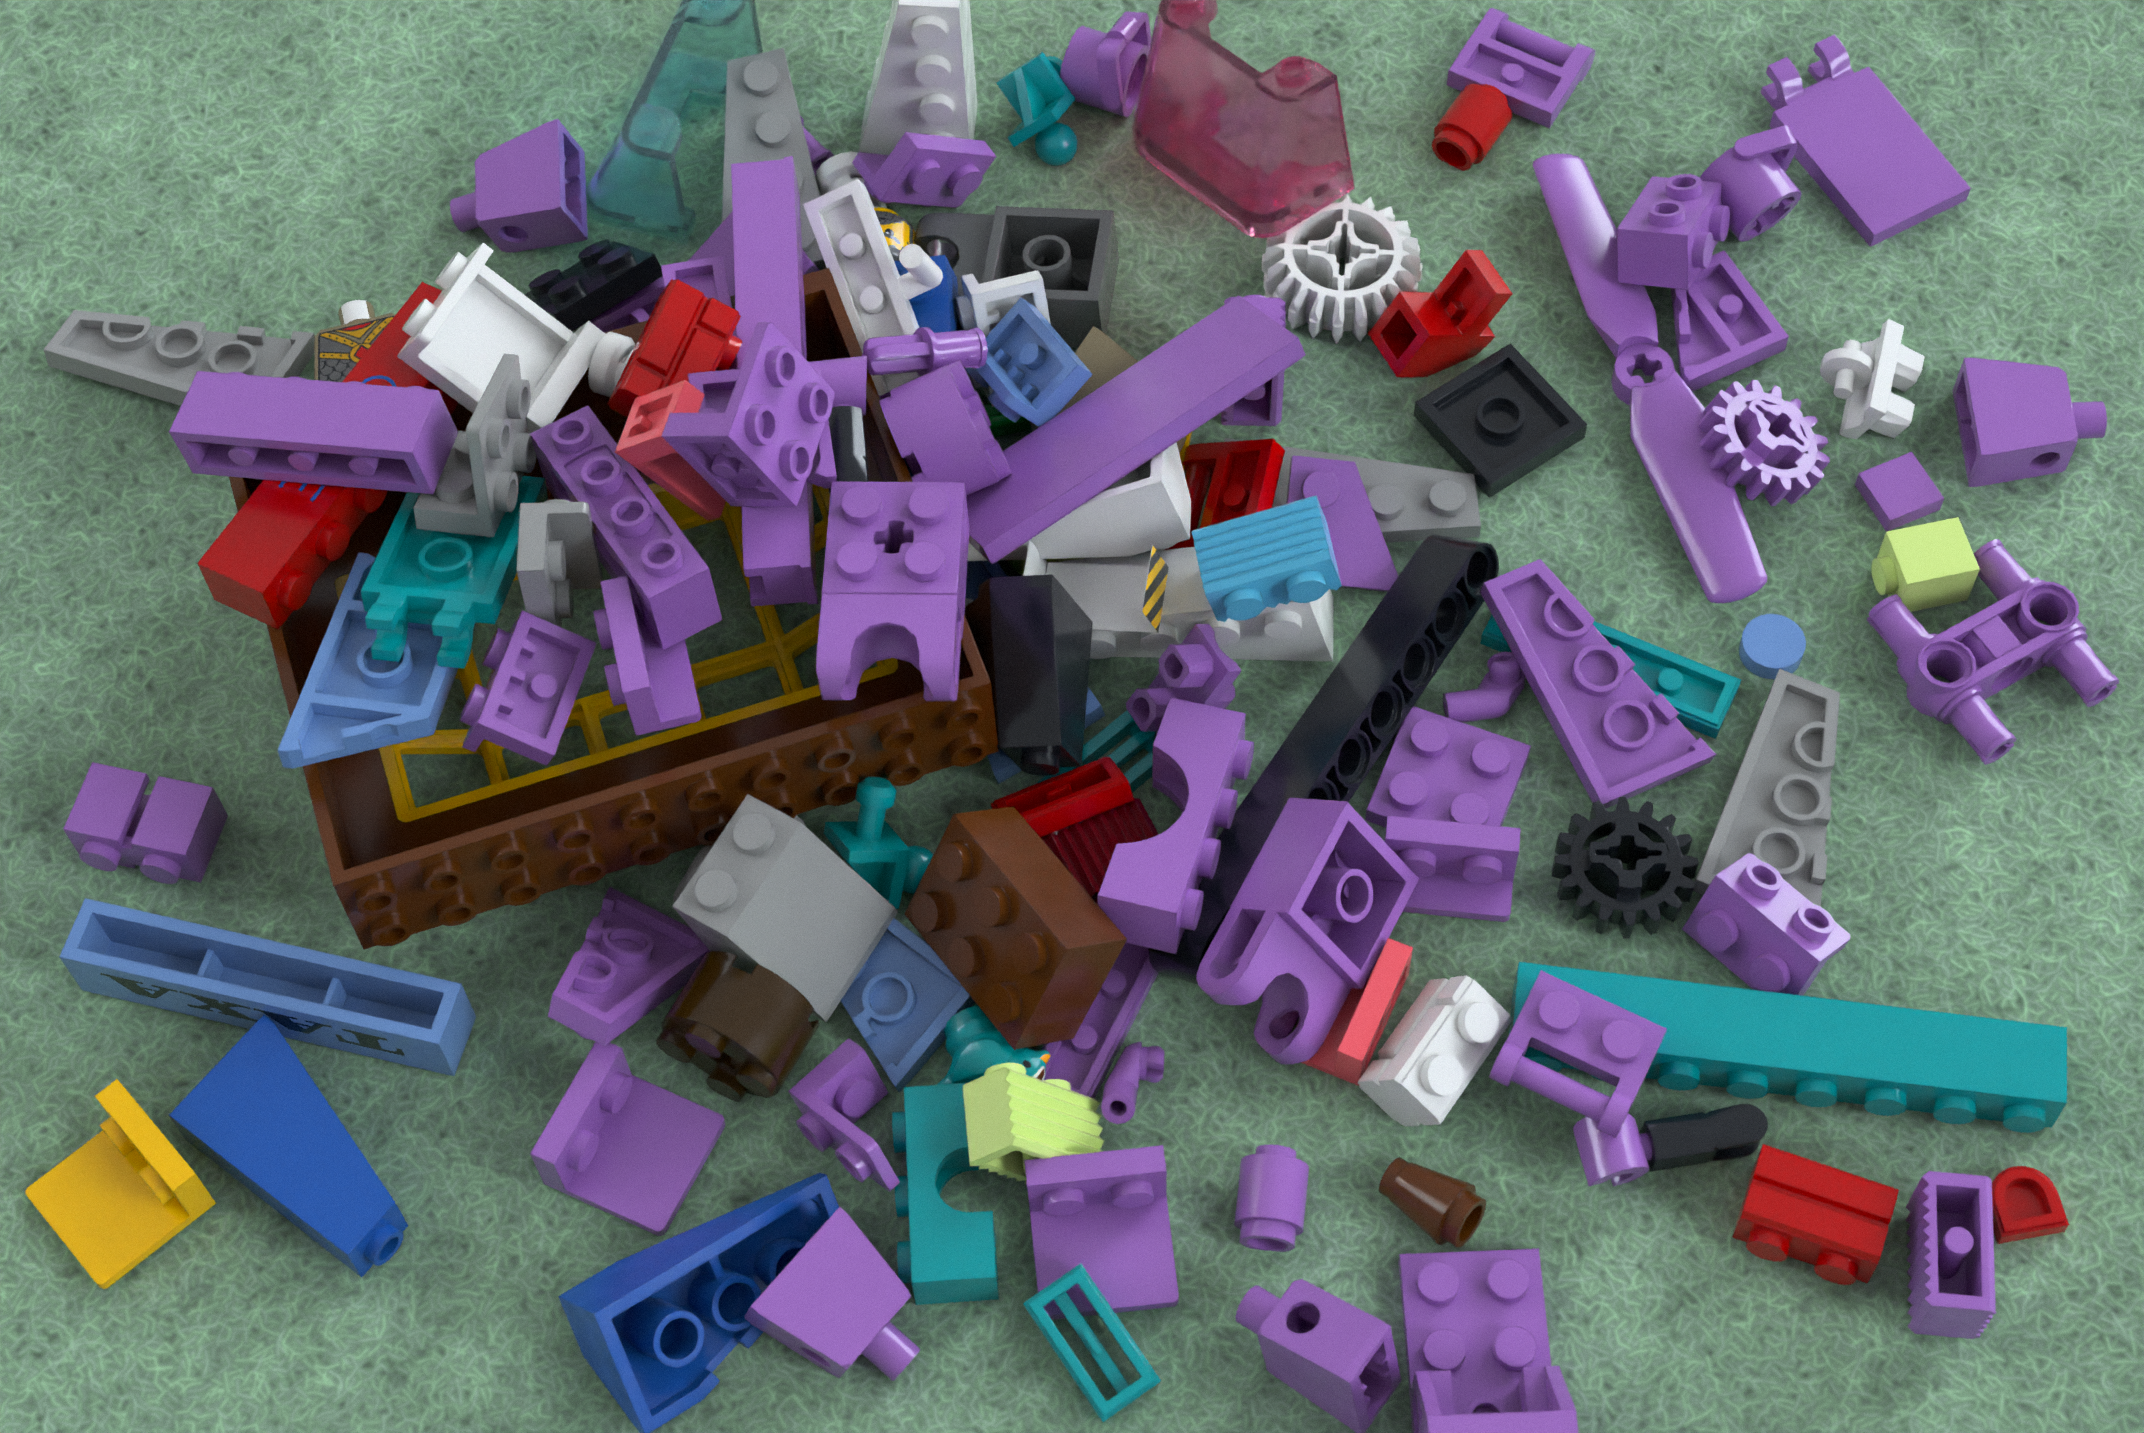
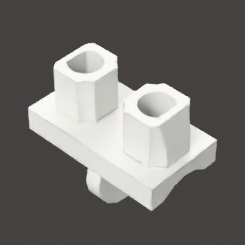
(1865, 379)

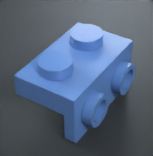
(1029, 367)

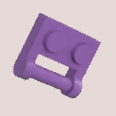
(1529, 83)
(1587, 1036)

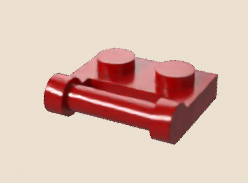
(1241, 480)

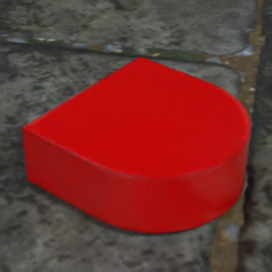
(2025, 1205)

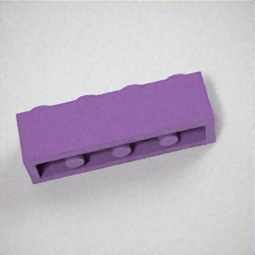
(315, 431)

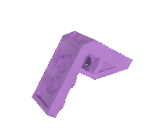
(1480, 1345)

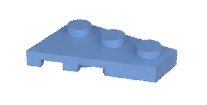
(904, 1002)

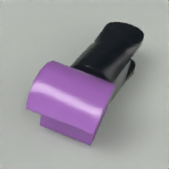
(846, 421)
(1668, 1142)

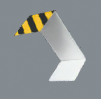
(1108, 593)

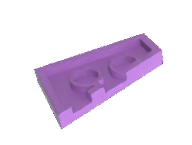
(624, 968)

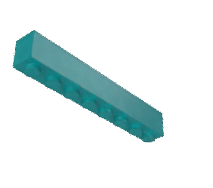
(1834, 1049)

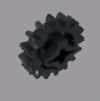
(1598, 876)

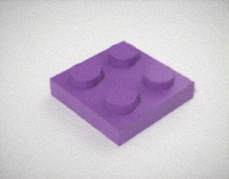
(1447, 772)

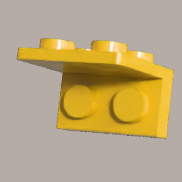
(120, 1192)

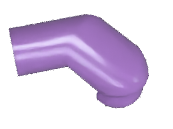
(1494, 694)
(1122, 1085)

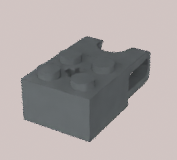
(1067, 246)

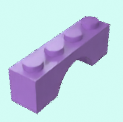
(1156, 881)

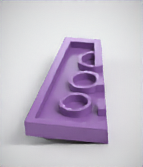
(1598, 706)

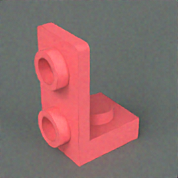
(651, 454)

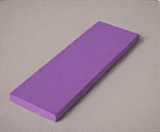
(1128, 423)

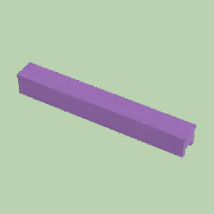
(770, 288)

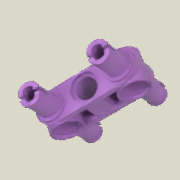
(1992, 651)

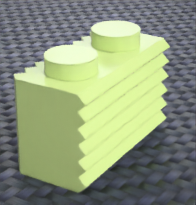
(1026, 1118)

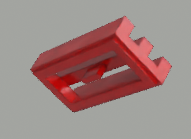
(1070, 796)

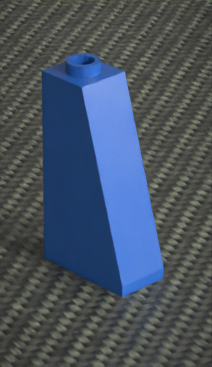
(286, 1145)

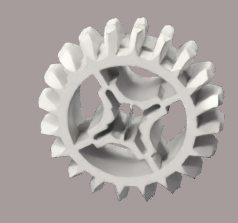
(1378, 265)

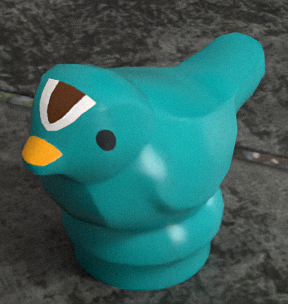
(979, 1045)

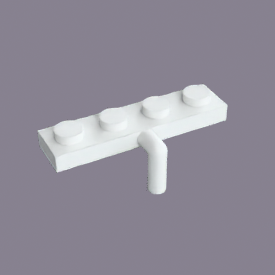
(866, 271)

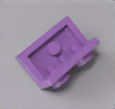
(926, 170)
(648, 679)
(1764, 928)

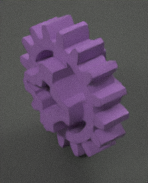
(1763, 442)

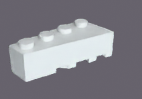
(922, 75)
(1277, 633)

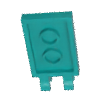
(442, 580)

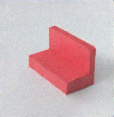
(1364, 1016)

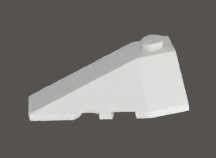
(1124, 519)

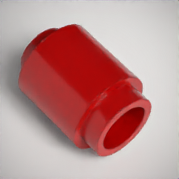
(1471, 126)

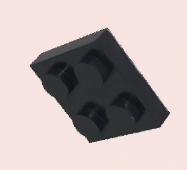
(599, 281)
(1500, 420)

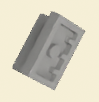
(485, 461)

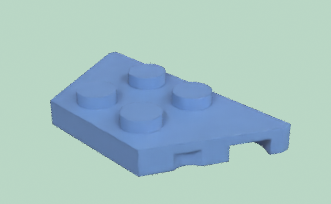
(362, 701)

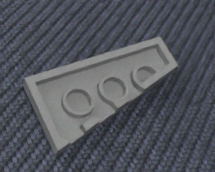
(767, 126)
(165, 359)
(1405, 497)
(1782, 789)

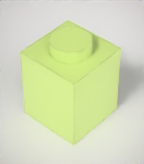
(1926, 565)

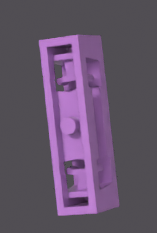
(630, 527)

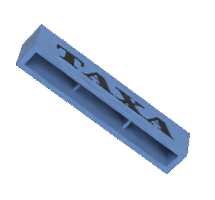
(243, 977)

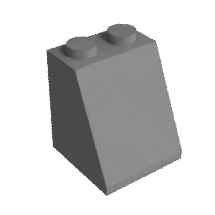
(785, 905)

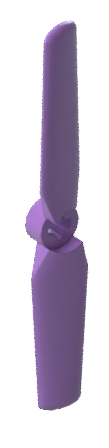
(1663, 411)

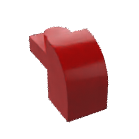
(1443, 327)

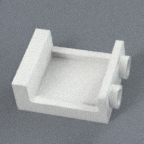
(479, 320)

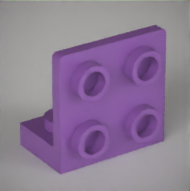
(770, 429)
(625, 1143)
(1109, 1218)

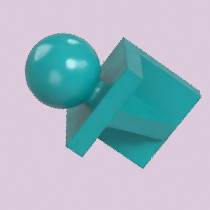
(1040, 100)
(874, 846)

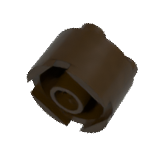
(738, 1027)

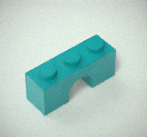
(948, 1250)

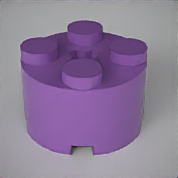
(944, 430)

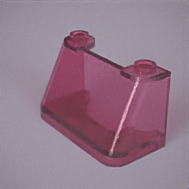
(1236, 138)

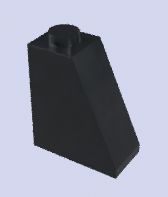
(1038, 668)

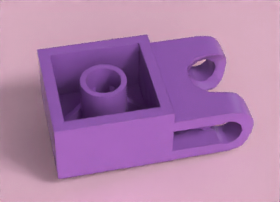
(893, 584)
(1307, 924)

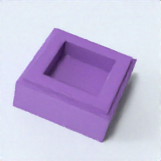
(1899, 491)

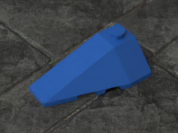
(679, 1307)

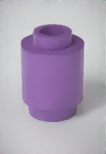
(1271, 1198)

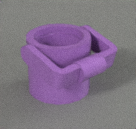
(1109, 66)
(1756, 181)

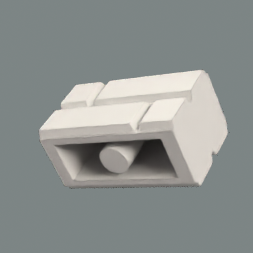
(1435, 1051)

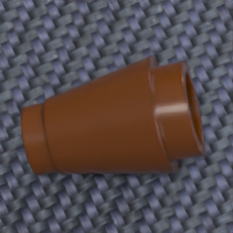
(1434, 1201)

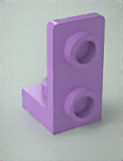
(831, 1103)

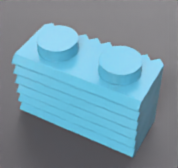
(1266, 560)

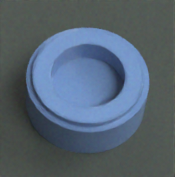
(1771, 644)

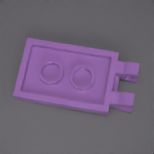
(1861, 145)

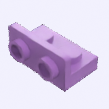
(529, 688)
(1459, 866)

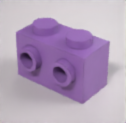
(1671, 232)

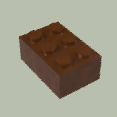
(1014, 927)

